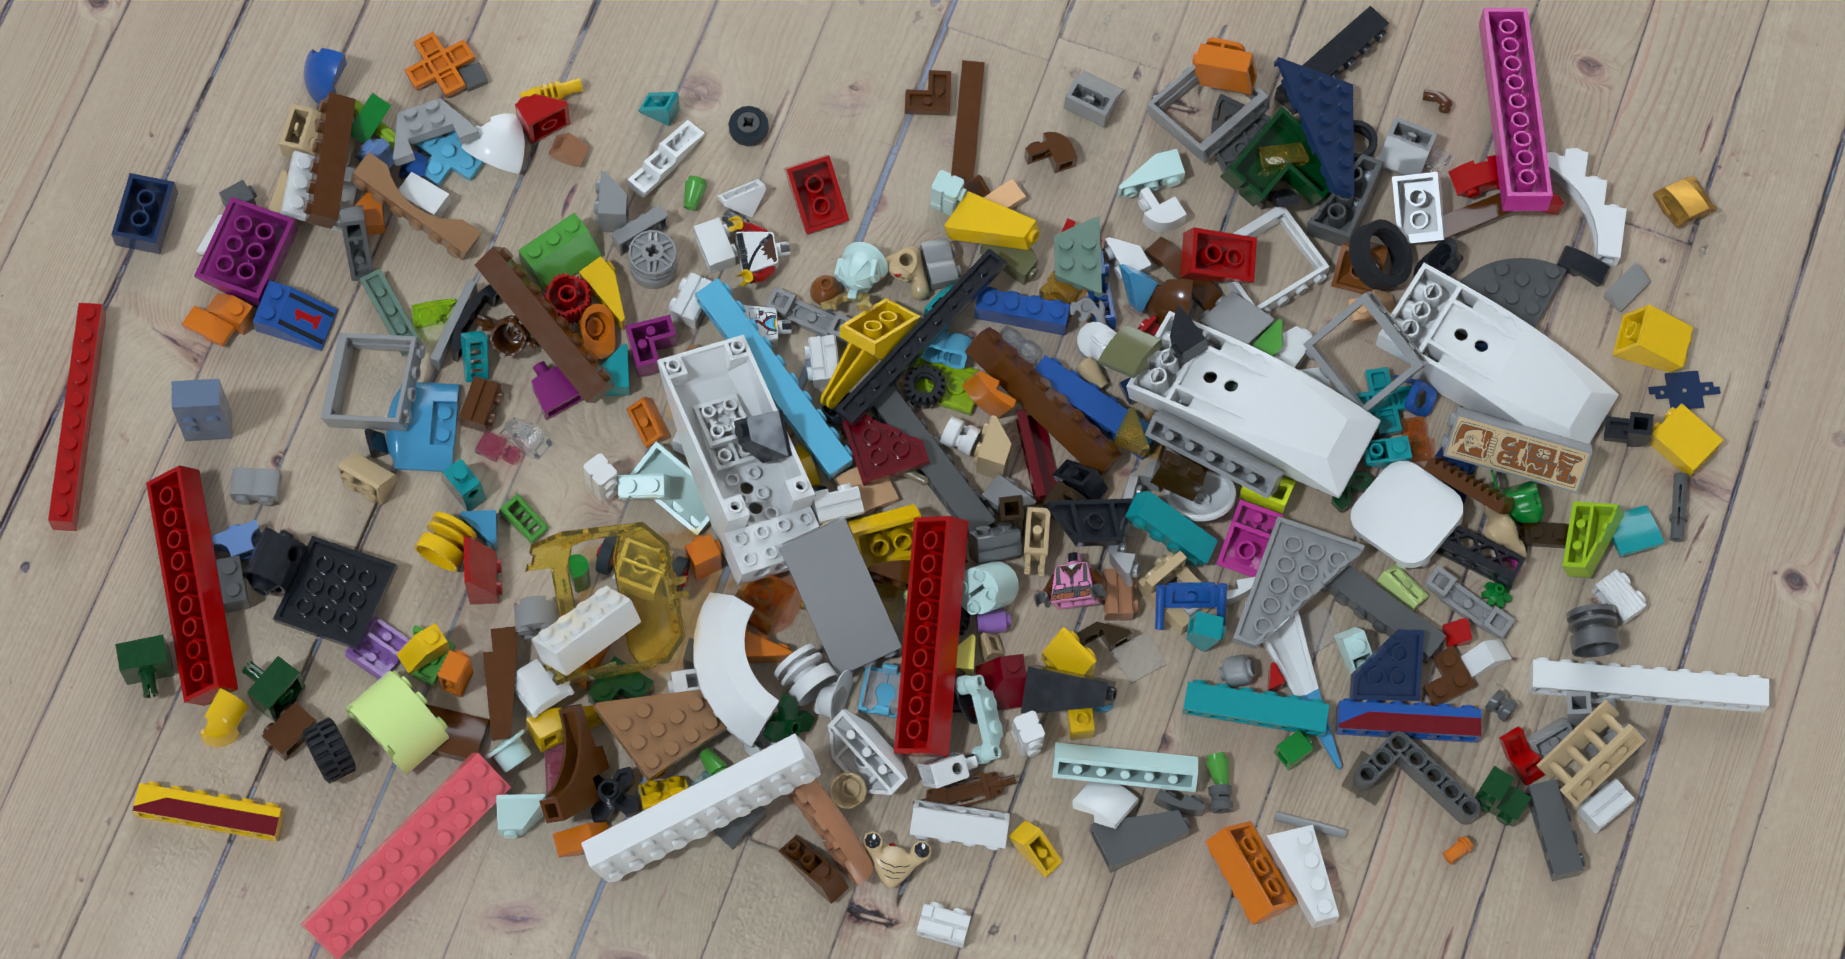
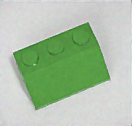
(559, 250)

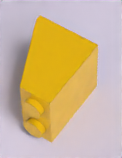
(1653, 339)

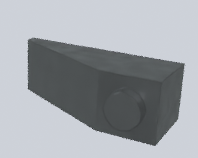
(356, 241)

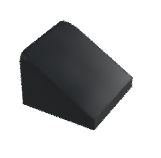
(376, 443)

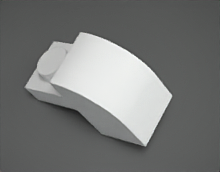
(1162, 216)

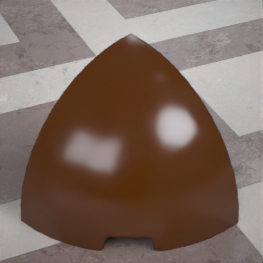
(1168, 297)

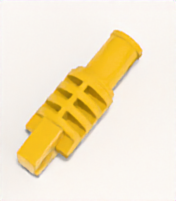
(556, 90)

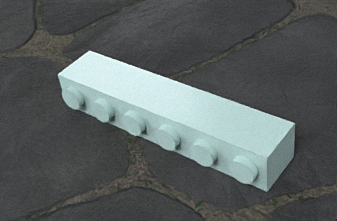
(1125, 767)

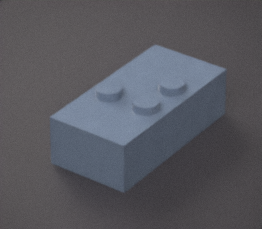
(201, 409)

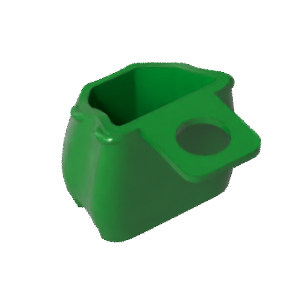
(1526, 501)

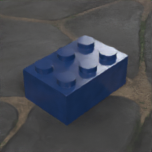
(144, 213)

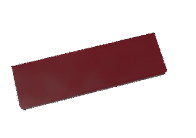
(1036, 455)

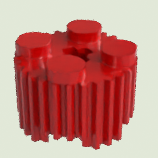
(569, 287)

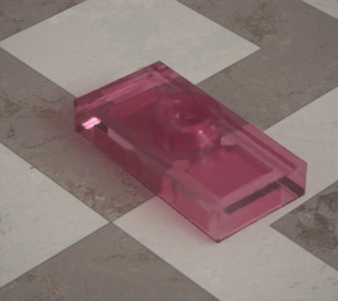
(553, 763)

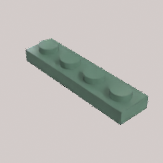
(387, 305)

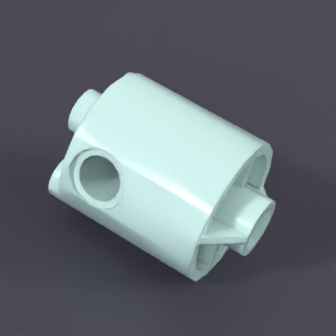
(989, 587)

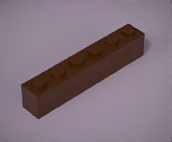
(329, 161)

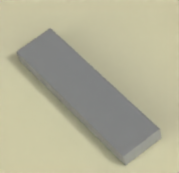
(445, 340)

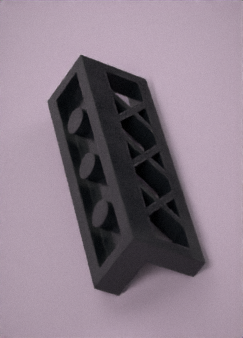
(1478, 563)

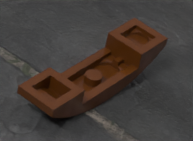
(1169, 256)

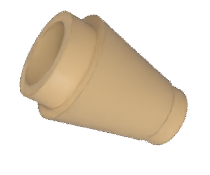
(1091, 372)

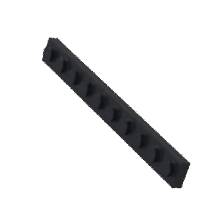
(921, 337)

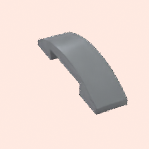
(805, 315)
(1468, 605)

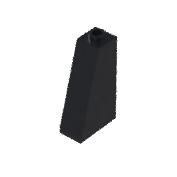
(1060, 690)

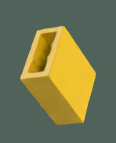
(1684, 440)

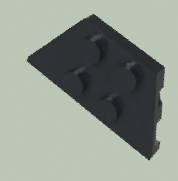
(1092, 521)

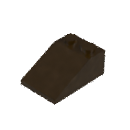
(1178, 473)

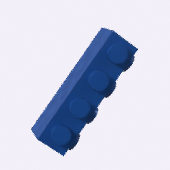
(1022, 311)

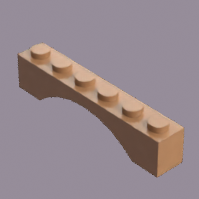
(453, 234)

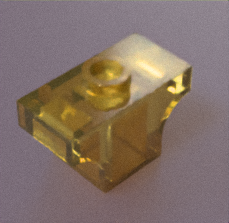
(1058, 291)

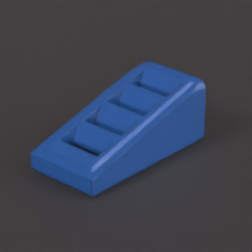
(1110, 315)

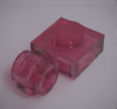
(493, 446)

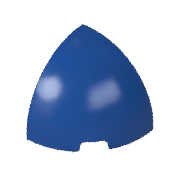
(322, 72)

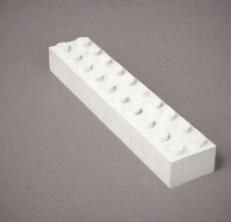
(701, 809)

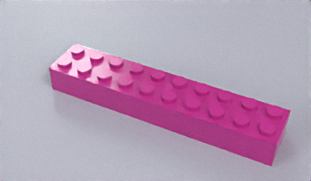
(1515, 109)

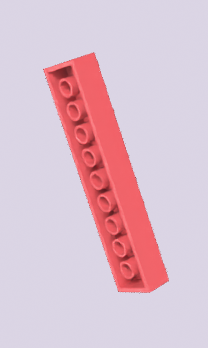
(405, 856)

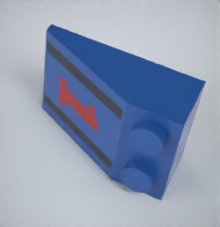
(294, 316)

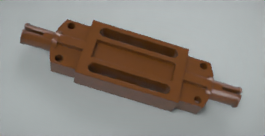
(989, 786)

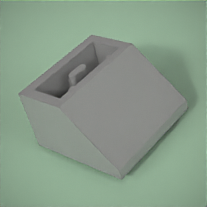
(1092, 98)
(1407, 147)
(611, 204)

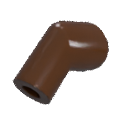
(1440, 98)

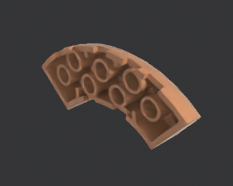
(833, 827)

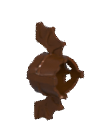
(505, 338)

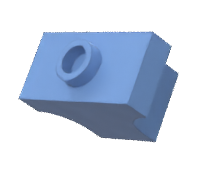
(379, 148)
(238, 539)

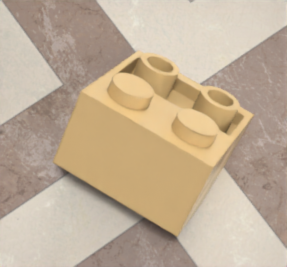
(993, 451)
(366, 478)

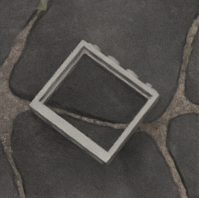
(1223, 135)
(1391, 328)
(340, 372)

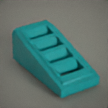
(473, 337)

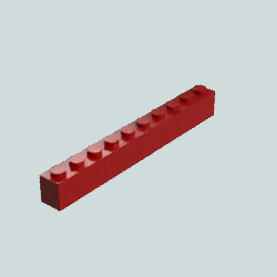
(77, 417)

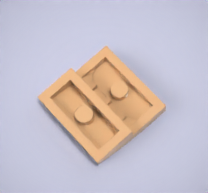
(872, 495)

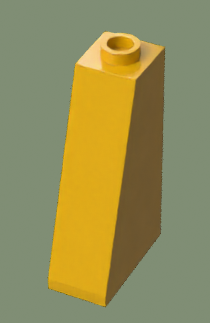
(991, 224)

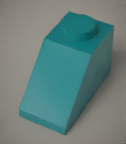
(618, 367)

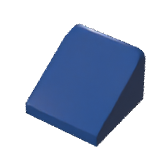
(417, 166)

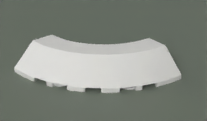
(725, 671)

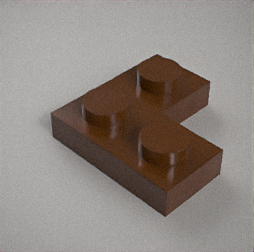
(931, 101)
(1454, 679)

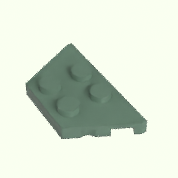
(1079, 256)

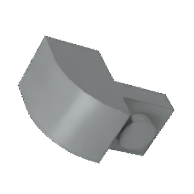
(1581, 705)

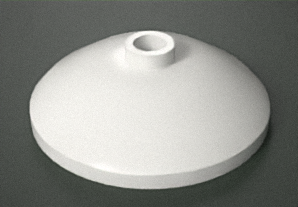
(1211, 501)

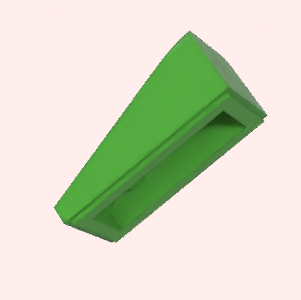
(511, 518)

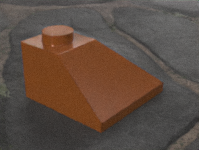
(1344, 274)

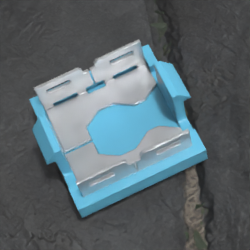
(880, 691)

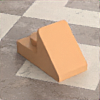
(1364, 315)

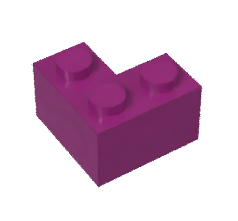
(647, 338)

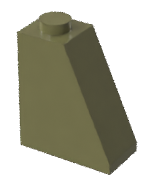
(1020, 263)

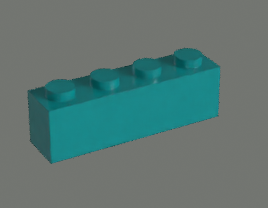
(1171, 528)

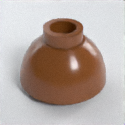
(824, 288)

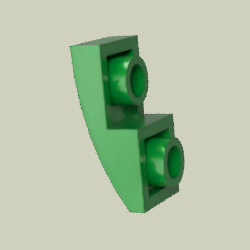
(369, 118)

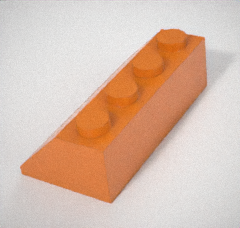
(1251, 872)

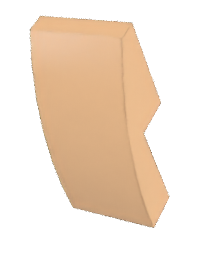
(1007, 194)

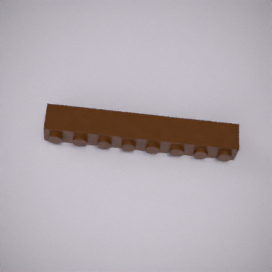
(545, 324)
(1043, 401)

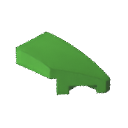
(1271, 340)

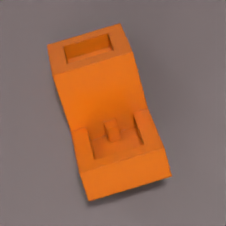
(569, 841)

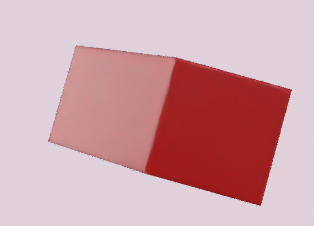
(1521, 756)

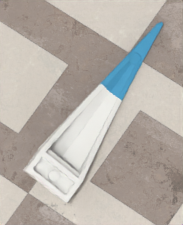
(1290, 653)

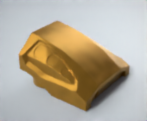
(1684, 201)

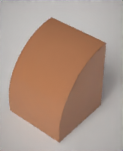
(568, 149)

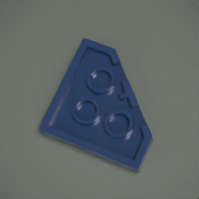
(1391, 670)

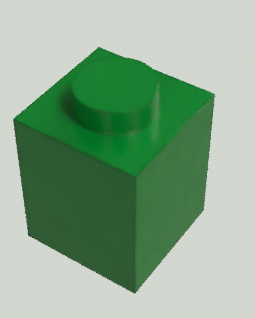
(1294, 749)

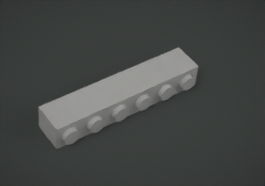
(1214, 453)

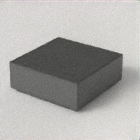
(473, 76)

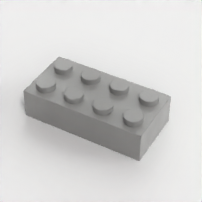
(653, 220)

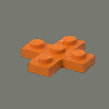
(439, 64)

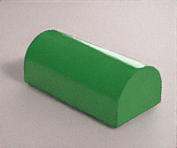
(579, 572)

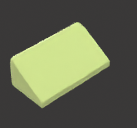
(1402, 587)

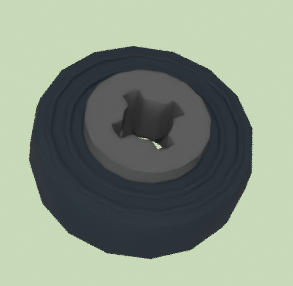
(748, 134)

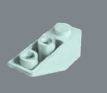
(1159, 171)
(1353, 648)

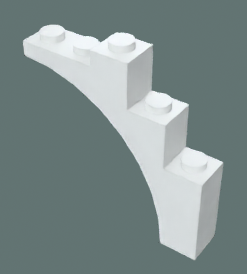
(1605, 221)

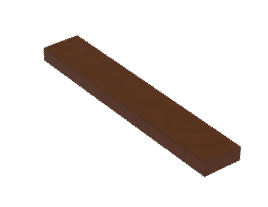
(967, 119)

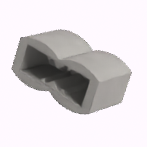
(939, 263)
(255, 485)

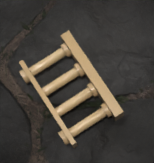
(1599, 767)

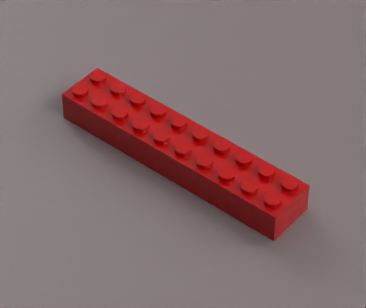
(191, 585)
(931, 636)

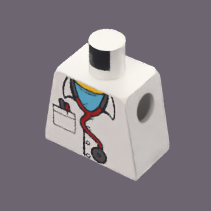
(767, 322)
(946, 770)

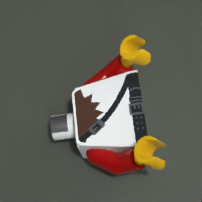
(756, 251)

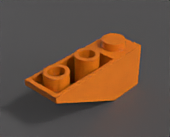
(761, 650)

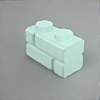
(947, 192)
(644, 487)

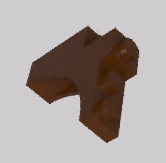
(580, 763)

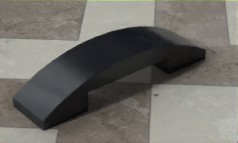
(469, 315)

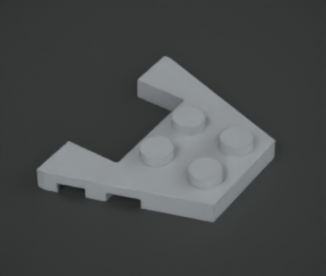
(427, 122)

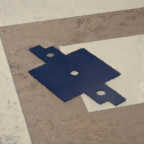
(1684, 380)

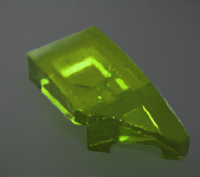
(431, 312)

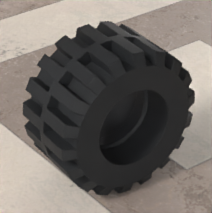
(329, 750)

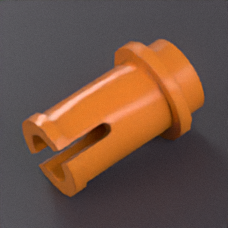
(1458, 849)

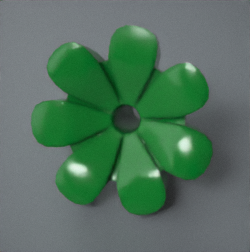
(1496, 594)

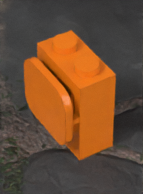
(1225, 66)

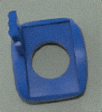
(1411, 401)

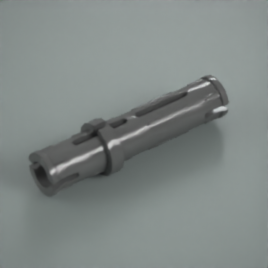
(1677, 532)

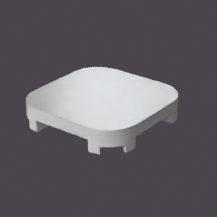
(1407, 514)

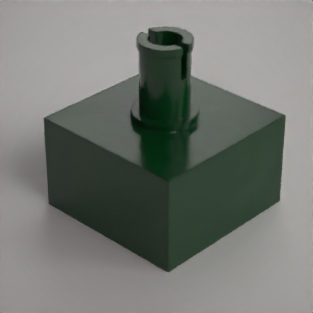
(145, 662)
(273, 687)

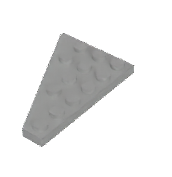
(1292, 571)

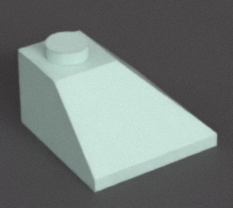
(518, 813)

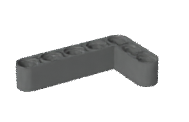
(1419, 774)

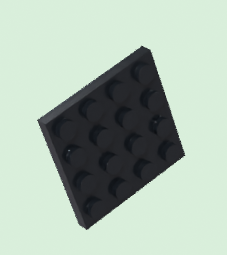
(335, 593)

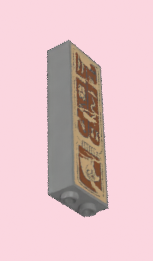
(1516, 449)

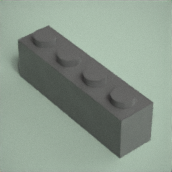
(1554, 830)

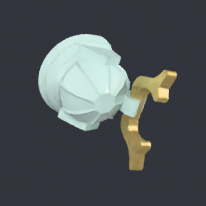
(858, 271)

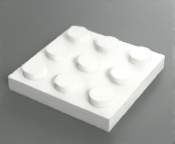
(296, 185)

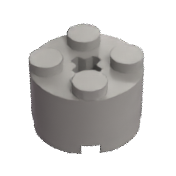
(534, 615)

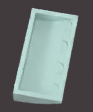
(685, 498)

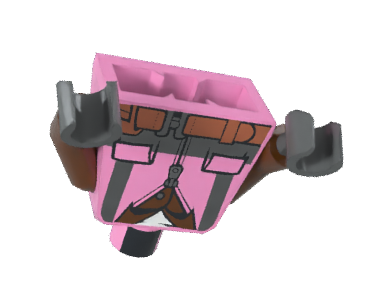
(1073, 585)

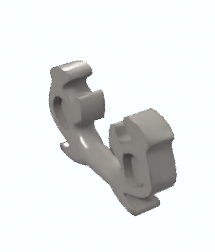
(1086, 306)

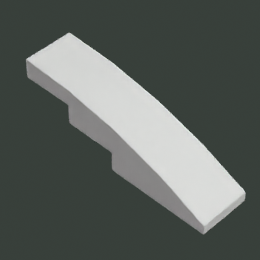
(665, 159)

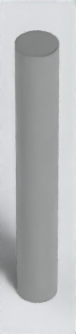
(1318, 827)

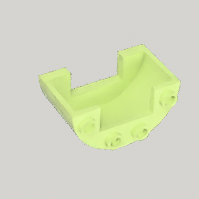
(398, 720)

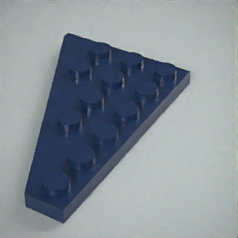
(1327, 121)

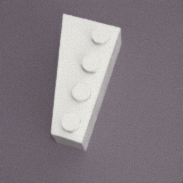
(1302, 865)

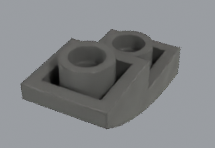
(1187, 806)

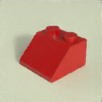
(541, 116)

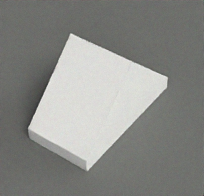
(1485, 657)

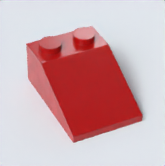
(816, 193)
(1218, 256)
(481, 573)

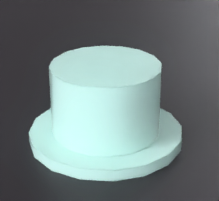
(510, 752)

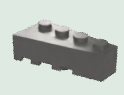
(1342, 216)

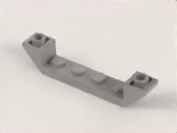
(1123, 562)

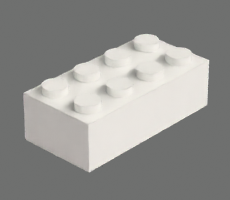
(586, 630)

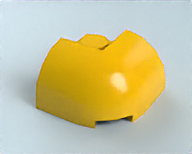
(223, 719)

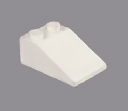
(1419, 206)

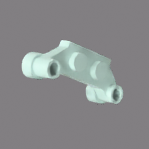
(986, 714)

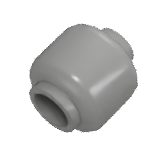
(1237, 670)

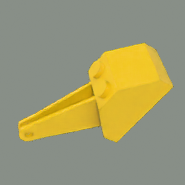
(870, 339)

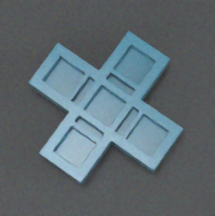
(447, 156)

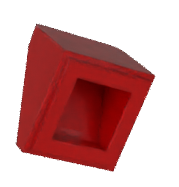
(1457, 633)
(1275, 678)

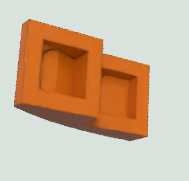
(209, 326)

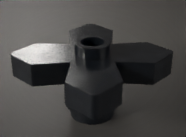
(614, 796)

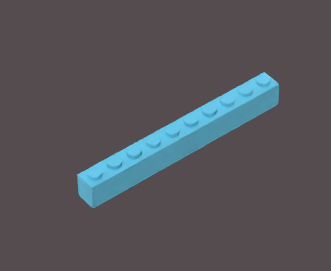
(796, 405)

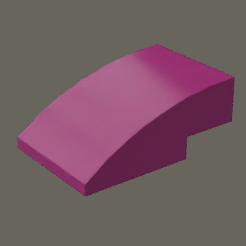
(1247, 538)

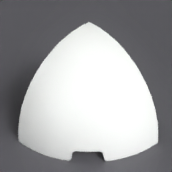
(499, 143)

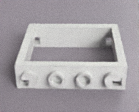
(1321, 268)

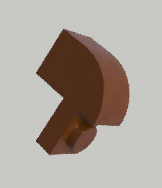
(1056, 148)

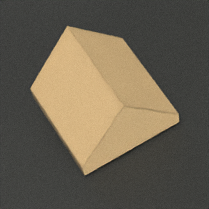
(990, 646)

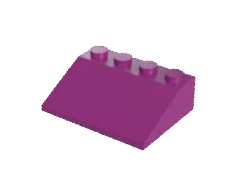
(246, 250)

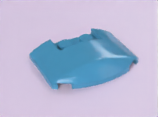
(432, 430)

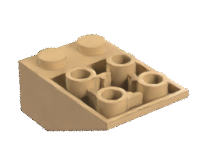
(300, 132)

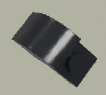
(1633, 431)

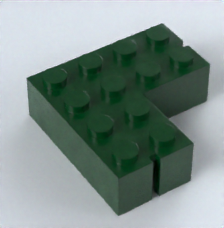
(1255, 183)

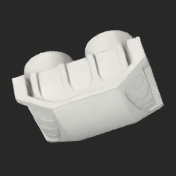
(537, 688)

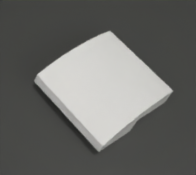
(1106, 802)

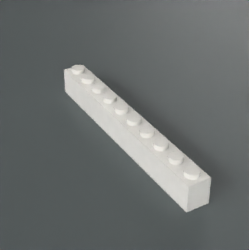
(1650, 685)

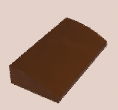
(465, 733)

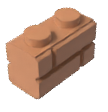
(1119, 600)

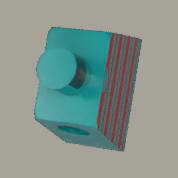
(461, 483)

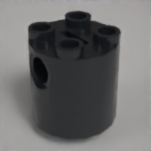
(274, 562)

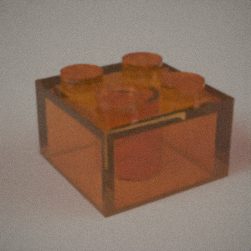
(768, 598)

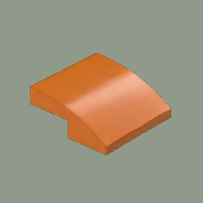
(984, 393)

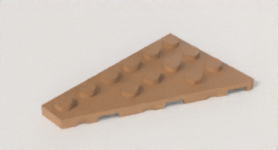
(660, 727)

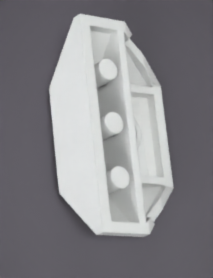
(864, 751)

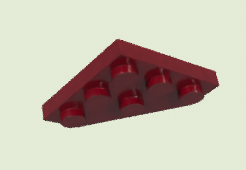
(883, 450)

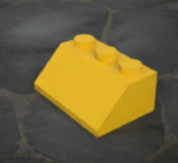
(885, 535)

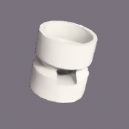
(961, 436)

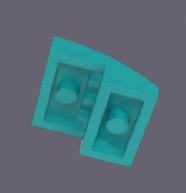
(1637, 532)

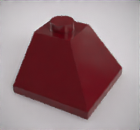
(1006, 678)

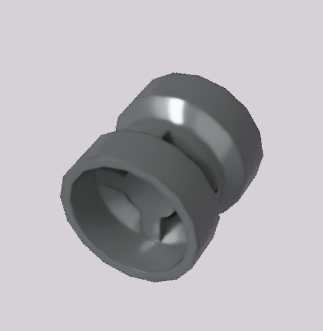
(1505, 709)
(1220, 798)

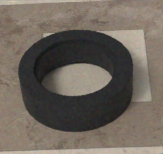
(1398, 249)

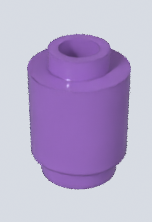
(993, 621)

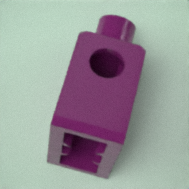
(553, 390)

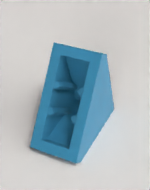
(1138, 286)
(484, 525)

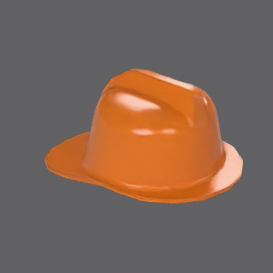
(598, 330)

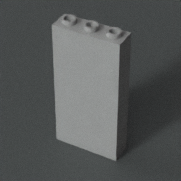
(840, 596)

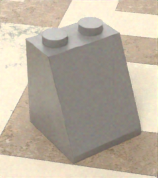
(1237, 318)

